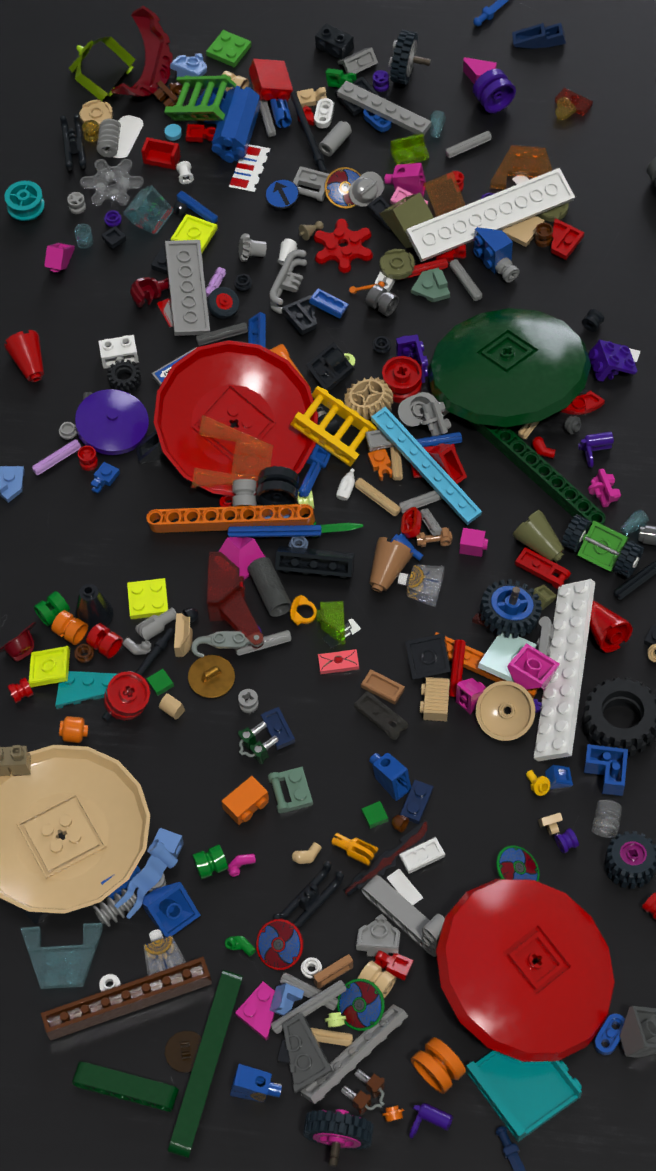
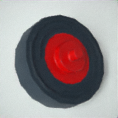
(223, 303)

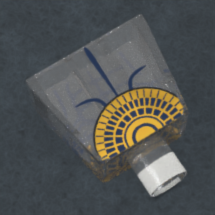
(423, 583)
(161, 953)

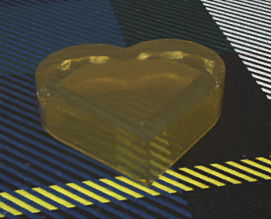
(564, 109)

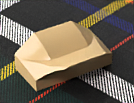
(183, 635)

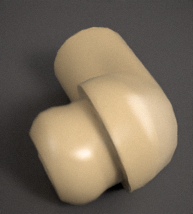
(306, 856)

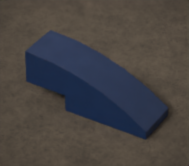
(539, 36)

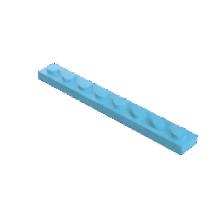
(426, 465)

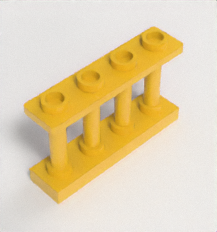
(322, 437)

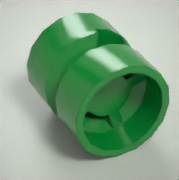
(56, 603)
(211, 861)

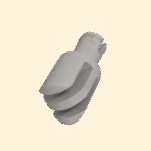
(155, 624)

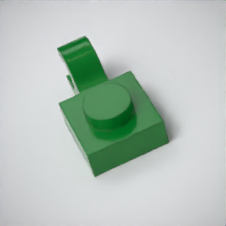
(336, 78)

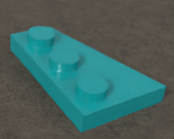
(82, 687)

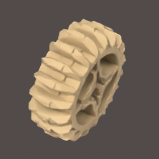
(369, 397)

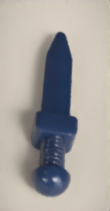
(510, 1150)

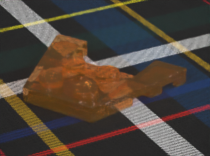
(521, 162)

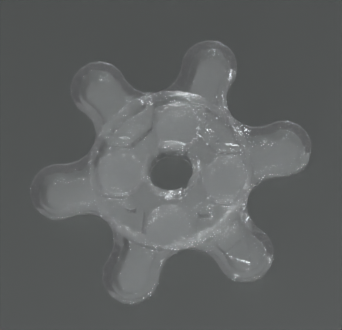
(109, 174)

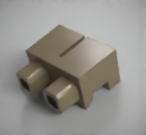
(15, 761)

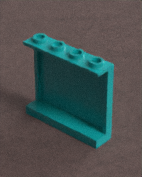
(524, 1092)

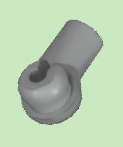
(137, 649)

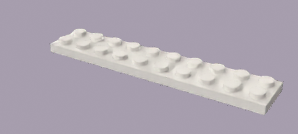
(491, 212)
(563, 691)

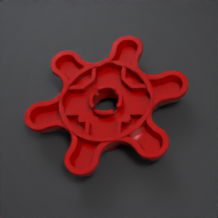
(345, 254)

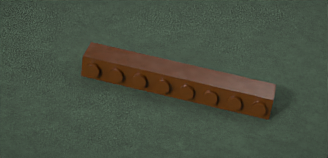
(126, 998)

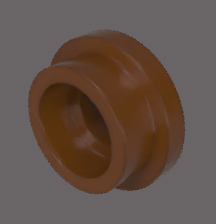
(84, 648)

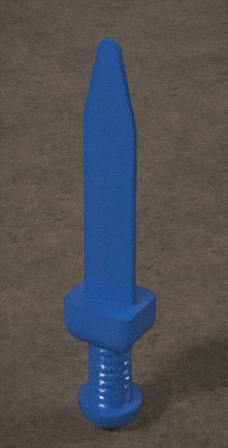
(488, 12)

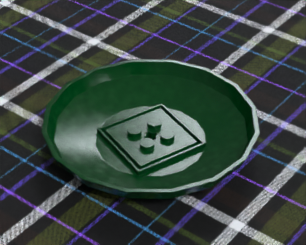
(496, 389)

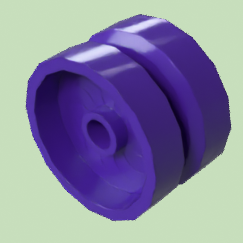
(494, 90)

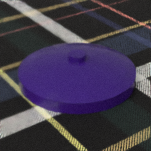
(111, 421)

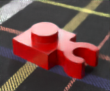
(197, 132)

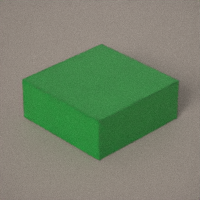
(160, 682)
(374, 814)

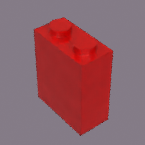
(270, 79)

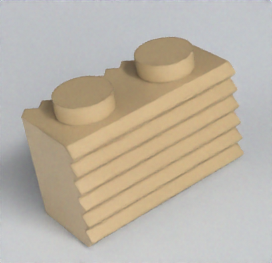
(436, 699)

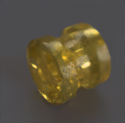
(90, 130)

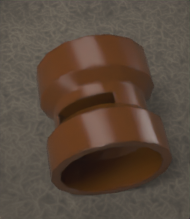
(543, 234)

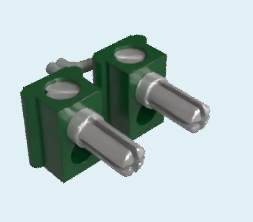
(258, 750)

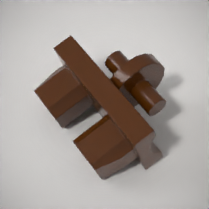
(172, 93)

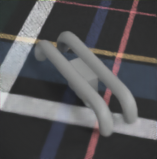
(287, 279)

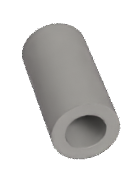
(335, 138)

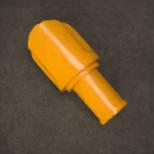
(355, 848)

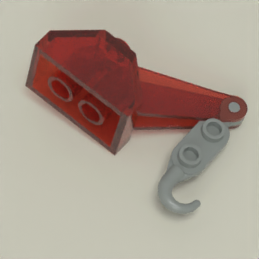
(227, 602)

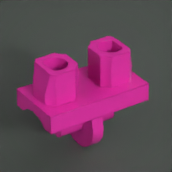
(602, 488)

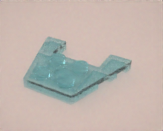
(62, 964)

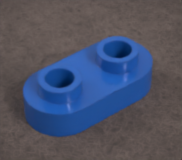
(376, 121)
(609, 1035)

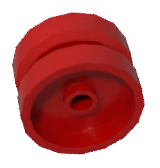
(402, 377)
(131, 685)

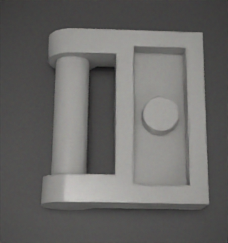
(312, 179)

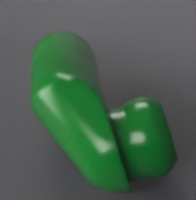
(240, 943)

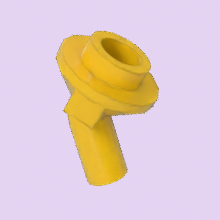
(539, 785)

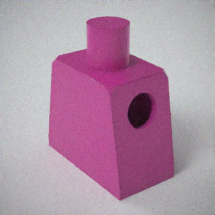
(408, 177)

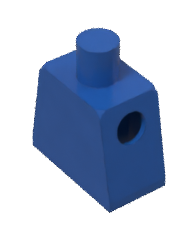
(391, 775)

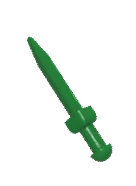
(339, 527)

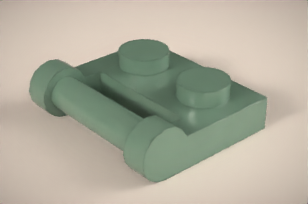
(297, 789)

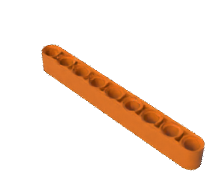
(221, 515)

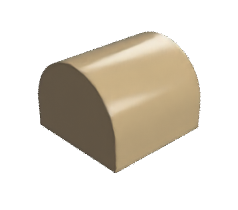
(171, 706)

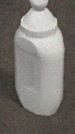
(346, 486)

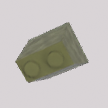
(406, 214)

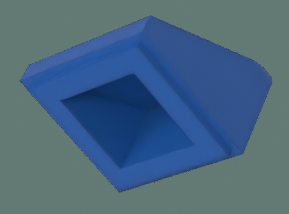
(320, 455)
(559, 776)

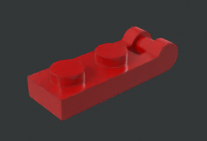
(542, 567)

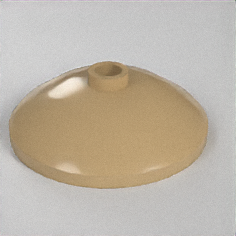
(492, 715)

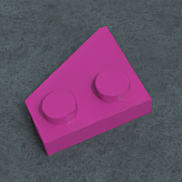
(256, 1010)

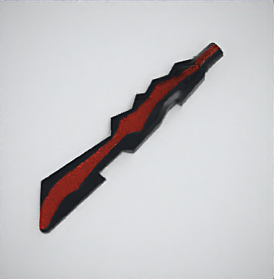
(388, 858)

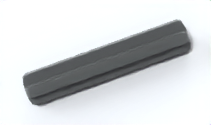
(222, 333)

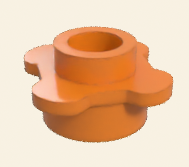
(393, 1113)

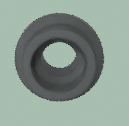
(573, 424)

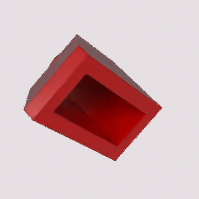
(448, 459)

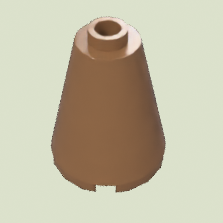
(388, 563)

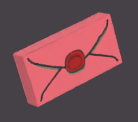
(338, 661)

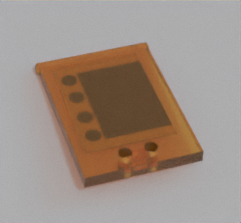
(444, 194)

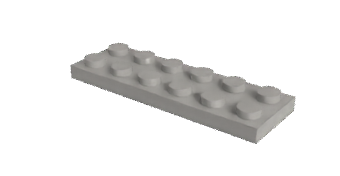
(187, 287)

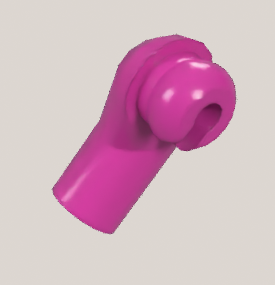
(238, 861)

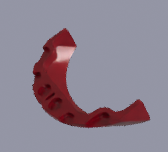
(156, 55)

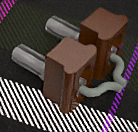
(362, 1101)

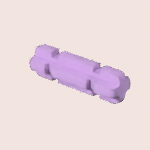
(215, 280)

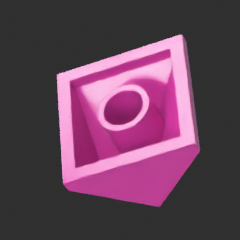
(241, 552)
(532, 668)

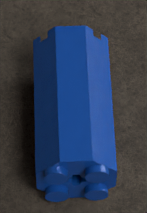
(235, 131)

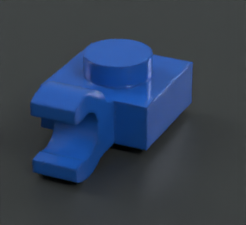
(104, 476)

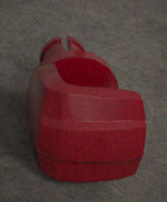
(147, 288)

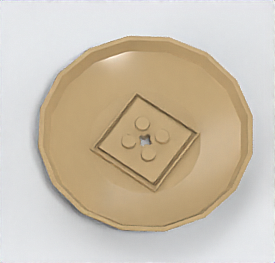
(91, 803)

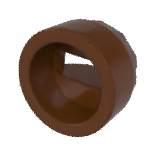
(400, 822)

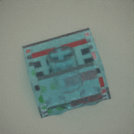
(149, 210)

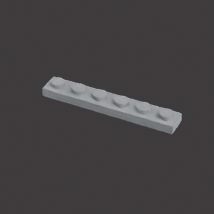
(384, 108)
(355, 1053)

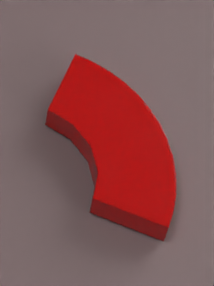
(584, 404)

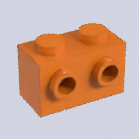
(245, 800)

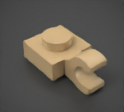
(309, 97)

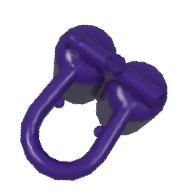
(595, 442)
(431, 1115)

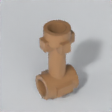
(445, 538)

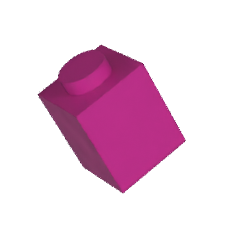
(473, 542)

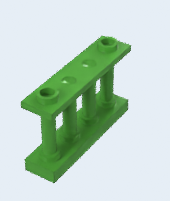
(201, 112)

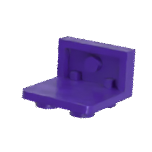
(412, 347)
(610, 356)

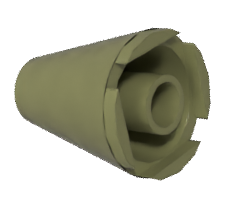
(539, 537)

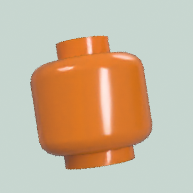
(73, 729)

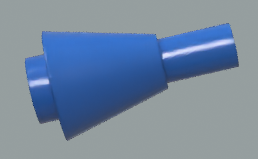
(402, 539)

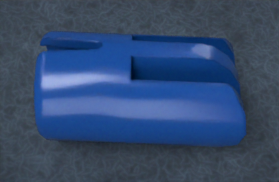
(281, 112)

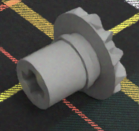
(250, 247)

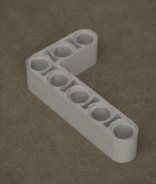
(404, 914)

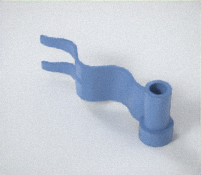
(149, 876)

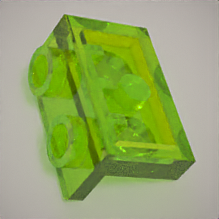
(409, 149)

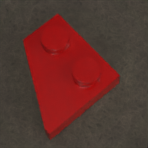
(565, 239)

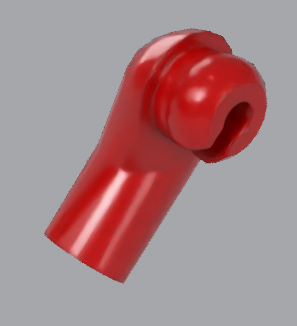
(541, 449)

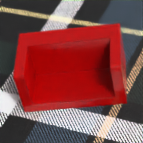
(161, 153)

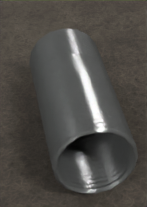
(269, 586)

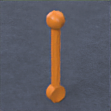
(353, 290)

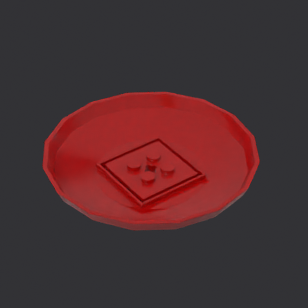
(231, 385)
(499, 992)

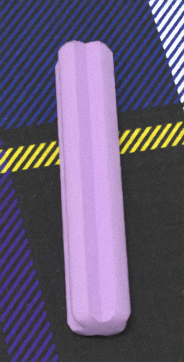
(56, 457)

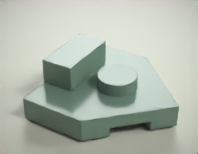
(431, 285)

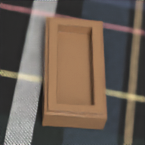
(382, 687)
(333, 971)

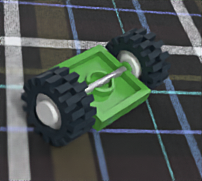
(602, 546)

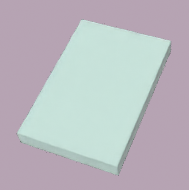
(500, 655)

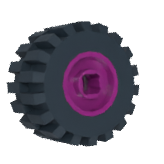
(631, 859)

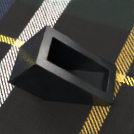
(150, 449)

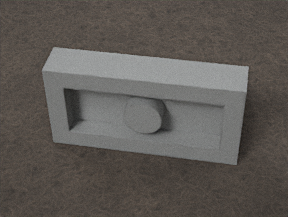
(359, 61)

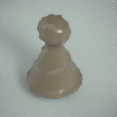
(307, 230)

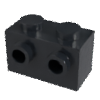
(334, 41)

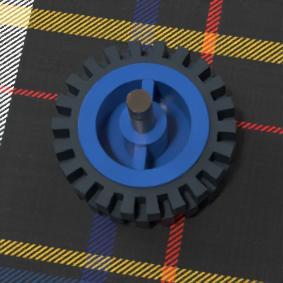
(510, 608)

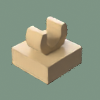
(551, 823)

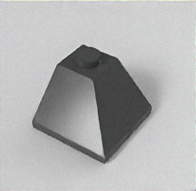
(639, 1032)

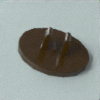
(182, 1050)

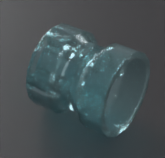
(83, 235)

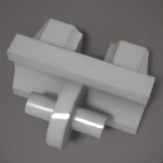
(434, 418)

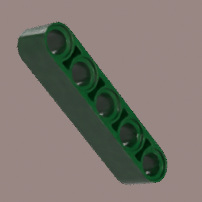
(125, 1086)

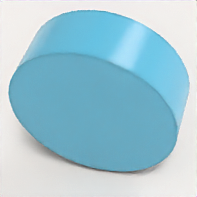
(173, 132)

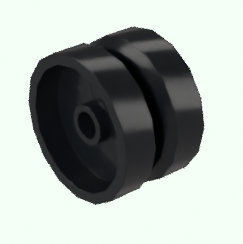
(277, 486)

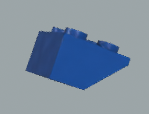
(492, 246)

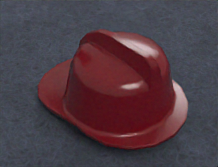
(21, 645)

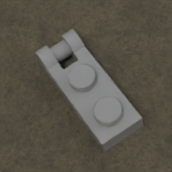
(546, 637)

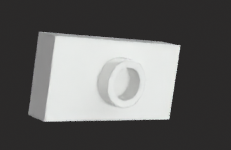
(422, 855)

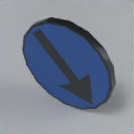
(282, 194)

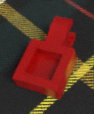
(459, 252)
(396, 964)

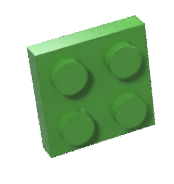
(228, 48)

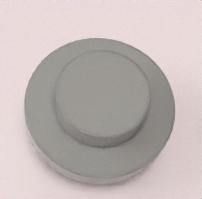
(67, 430)

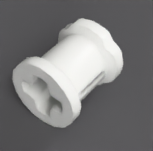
(184, 170)

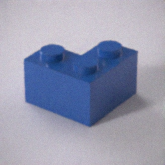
(610, 763)

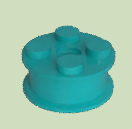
(24, 200)

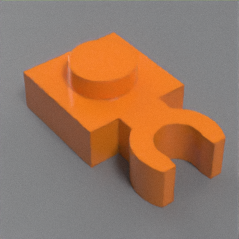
(380, 461)

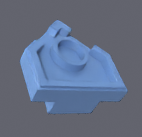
(189, 65)
(11, 481)

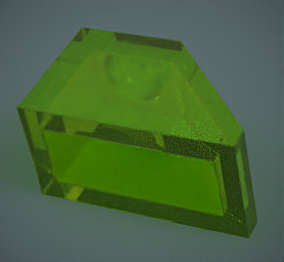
(332, 619)

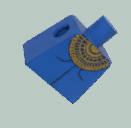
(246, 1083)

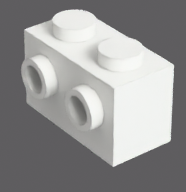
(117, 349)

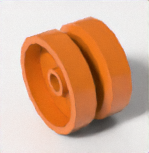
(438, 1065)

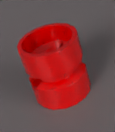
(102, 638)

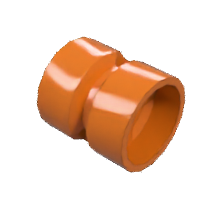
(70, 628)

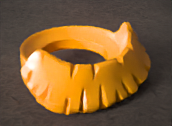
(295, 616)

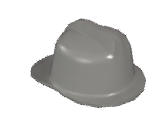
(366, 189)
(411, 409)

